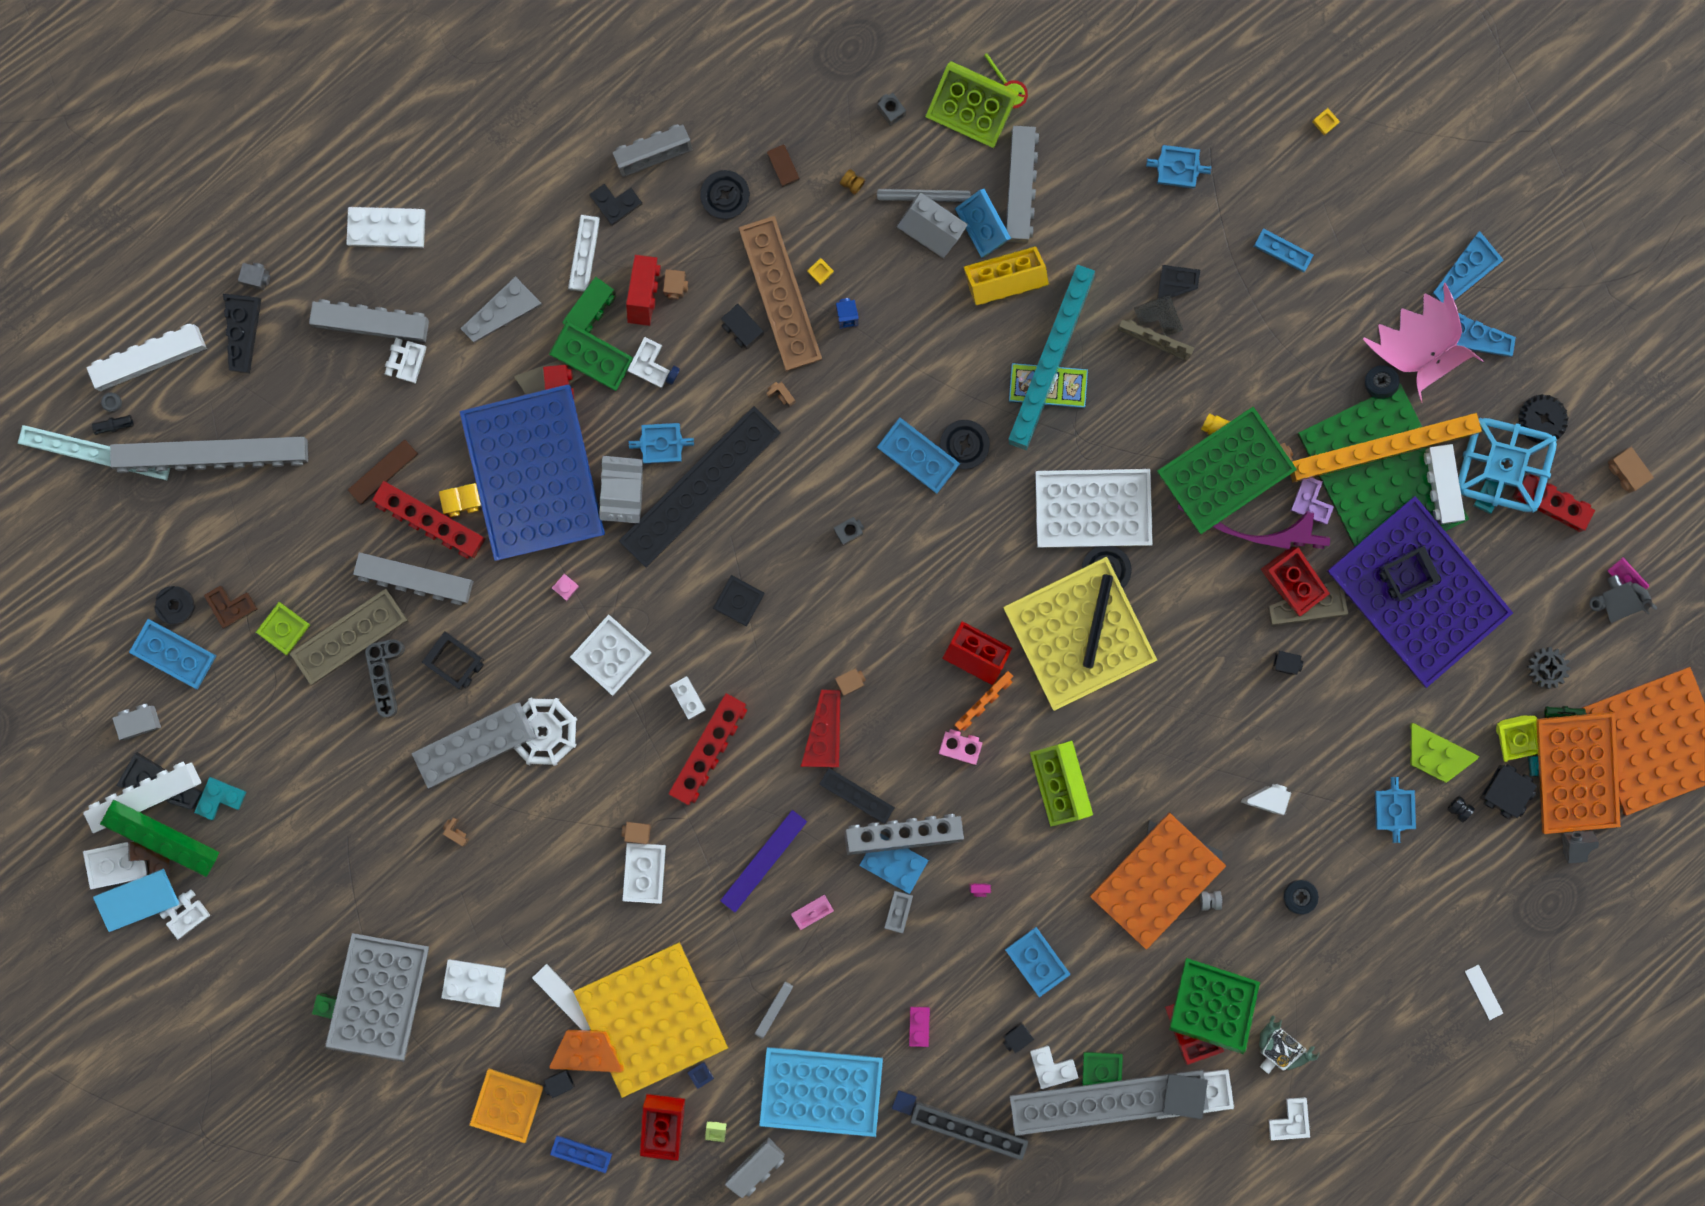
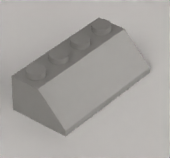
(652, 150)

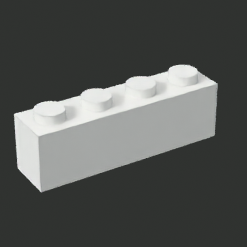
(1444, 484)

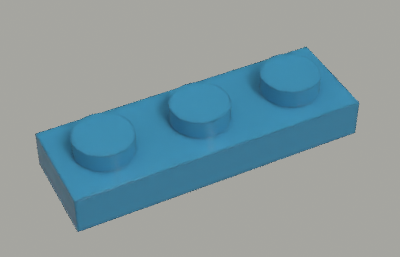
(1283, 250)

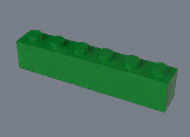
(159, 838)

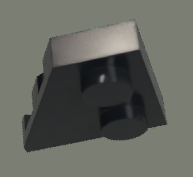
(1177, 280)

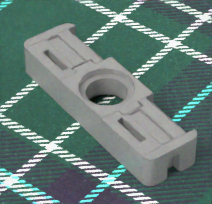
(773, 1010)

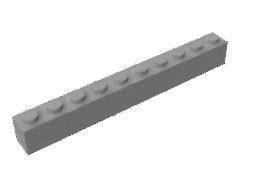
(209, 453)

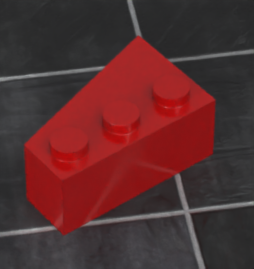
(642, 289)

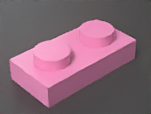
(812, 912)

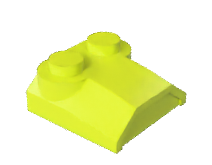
(1518, 737)

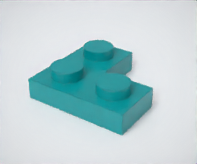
(217, 793)

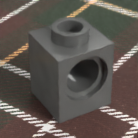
(894, 116)
(843, 537)

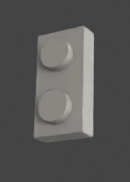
(898, 912)

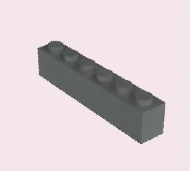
(969, 1130)

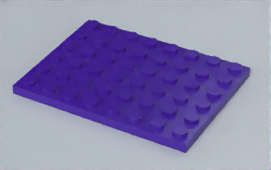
(1435, 624)

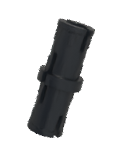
(112, 424)

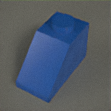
(847, 313)

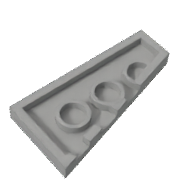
(503, 308)

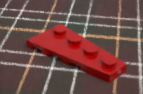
(824, 736)

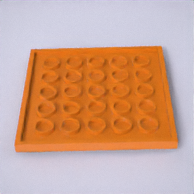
(1658, 739)

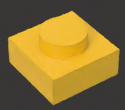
(1326, 121)
(820, 271)

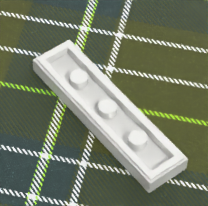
(584, 253)
(561, 994)

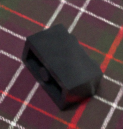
(741, 326)

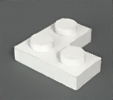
(644, 365)
(1050, 1073)
(1295, 1125)

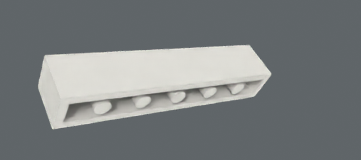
(147, 357)
(147, 794)

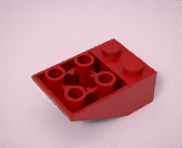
(1191, 1048)

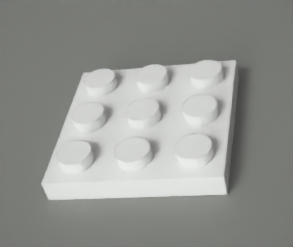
(610, 655)

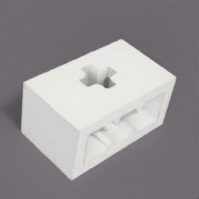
(688, 698)

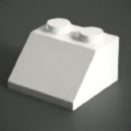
(1270, 799)

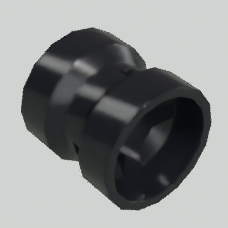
(1459, 807)

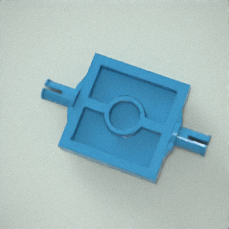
(1178, 166)
(661, 443)
(1395, 809)

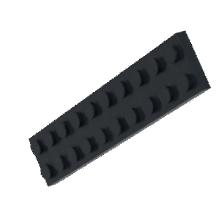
(700, 486)

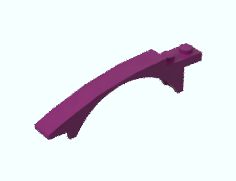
(1298, 533)

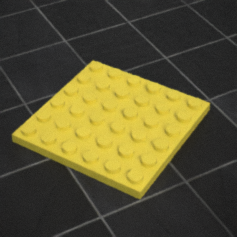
(1056, 629)

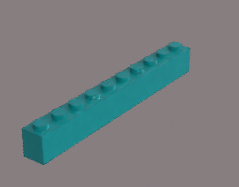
(1051, 357)

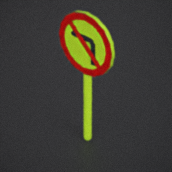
(1013, 84)

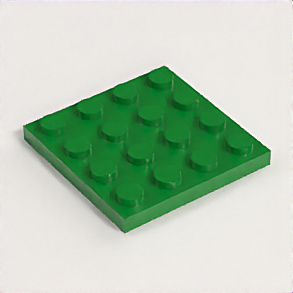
(1214, 1006)

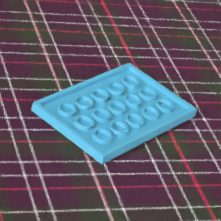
(821, 1091)

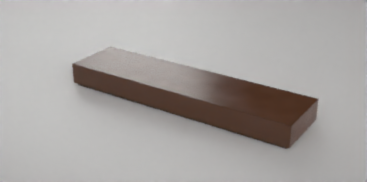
(382, 471)

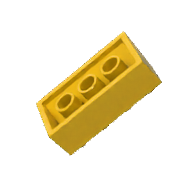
(1006, 275)

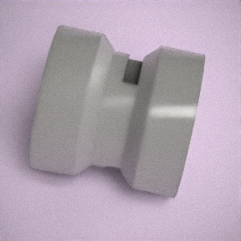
(1210, 900)

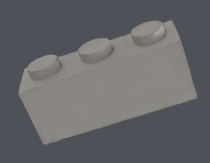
(931, 225)
(755, 1168)

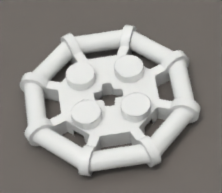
(554, 732)

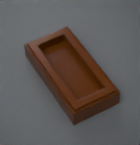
(783, 165)

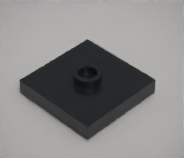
(738, 600)

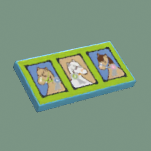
(1066, 391)

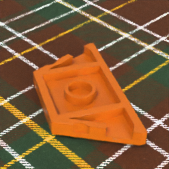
(586, 1052)

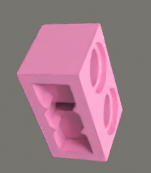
(959, 752)

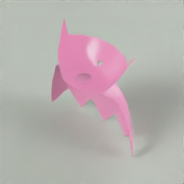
(1421, 335)

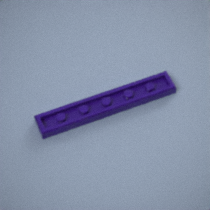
(763, 861)

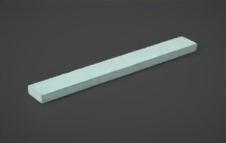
(75, 448)

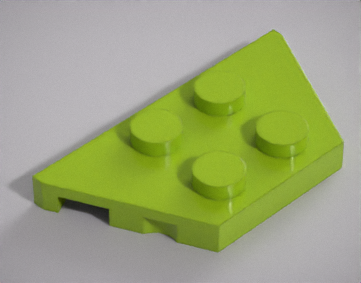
(1437, 755)

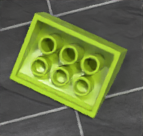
(972, 104)

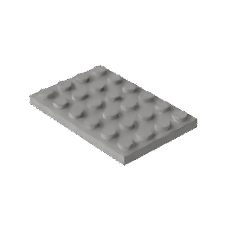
(377, 997)

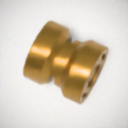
(852, 181)

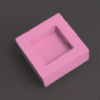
(565, 587)

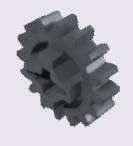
(1548, 676)

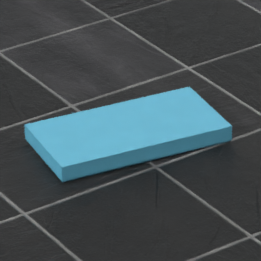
(136, 900)

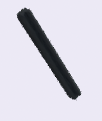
(1097, 622)

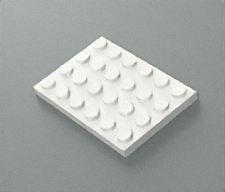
(1093, 508)

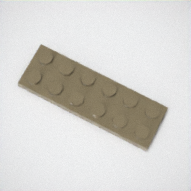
(348, 636)

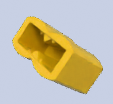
(460, 500)

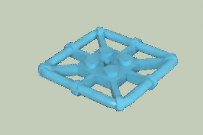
(1513, 475)

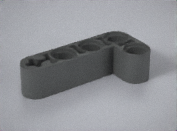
(385, 679)

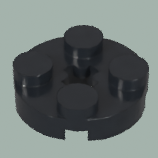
(163, 603)

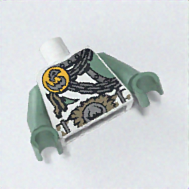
(1282, 1049)

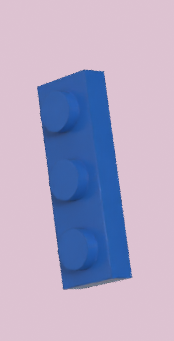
(581, 1154)

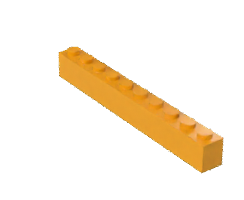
(1386, 447)

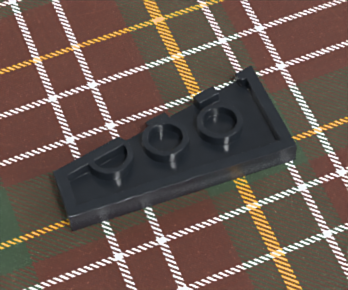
(241, 329)
(143, 768)

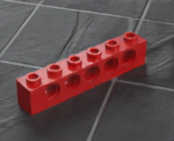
(387, 492)
(679, 789)

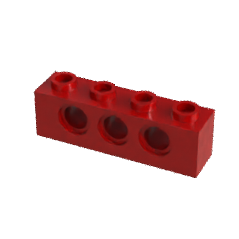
(1578, 521)

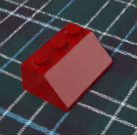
(977, 653)

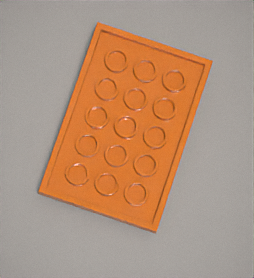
(1578, 773)
(1157, 880)

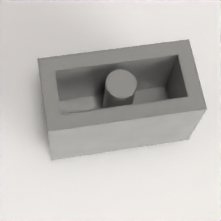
(136, 722)

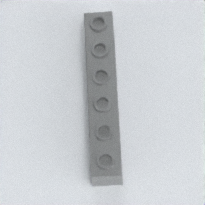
(855, 845)

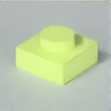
(715, 1131)

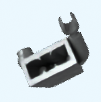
(1622, 599)

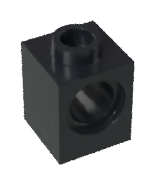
(1287, 663)
(1017, 1038)
(558, 1084)

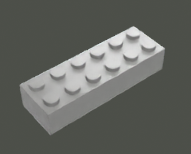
(473, 745)

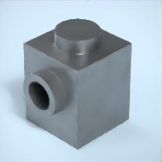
(254, 276)

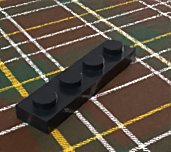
(857, 796)

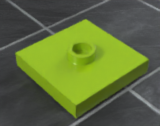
(283, 628)

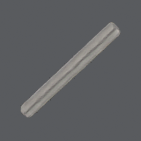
(935, 195)

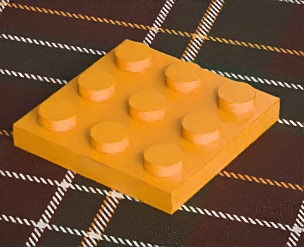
(506, 1105)

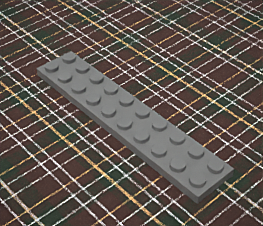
(1092, 1104)

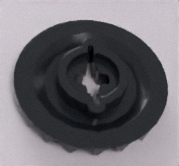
(725, 181)
(1543, 405)
(977, 439)
(1117, 559)

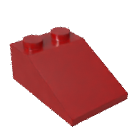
(1295, 580)
(662, 1127)

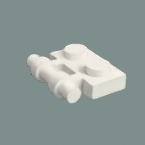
(410, 362)
(189, 918)

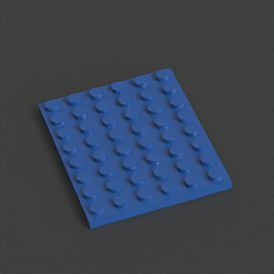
(532, 472)

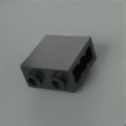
(1508, 792)

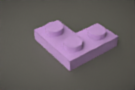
(1306, 501)

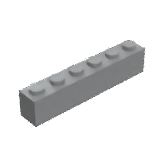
(1020, 183)
(369, 321)
(414, 578)

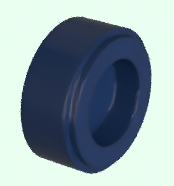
(673, 374)

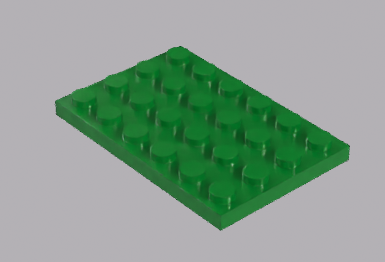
(1226, 470)

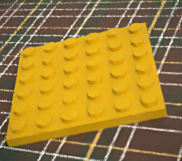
(652, 1018)

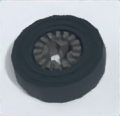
(1378, 374)
(1307, 904)

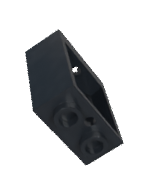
(1426, 565)
(439, 647)

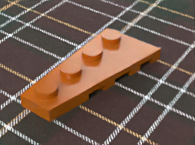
(990, 696)

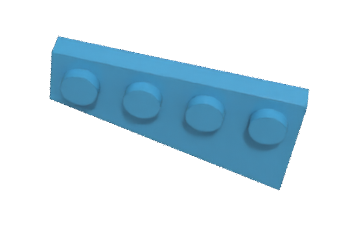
(1470, 267)

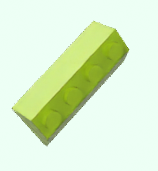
(1061, 783)

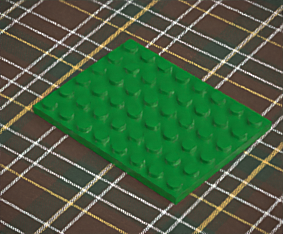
(1374, 490)

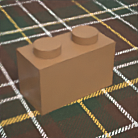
(1630, 470)

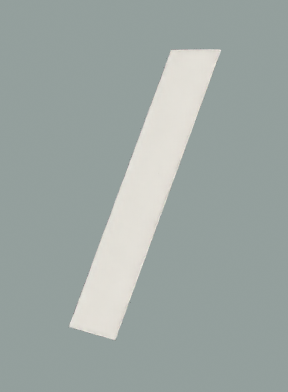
(1484, 992)

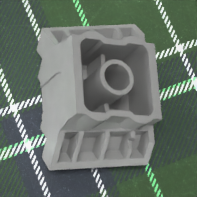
(621, 489)

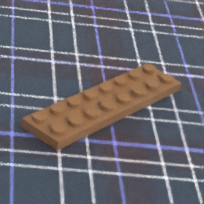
(780, 293)

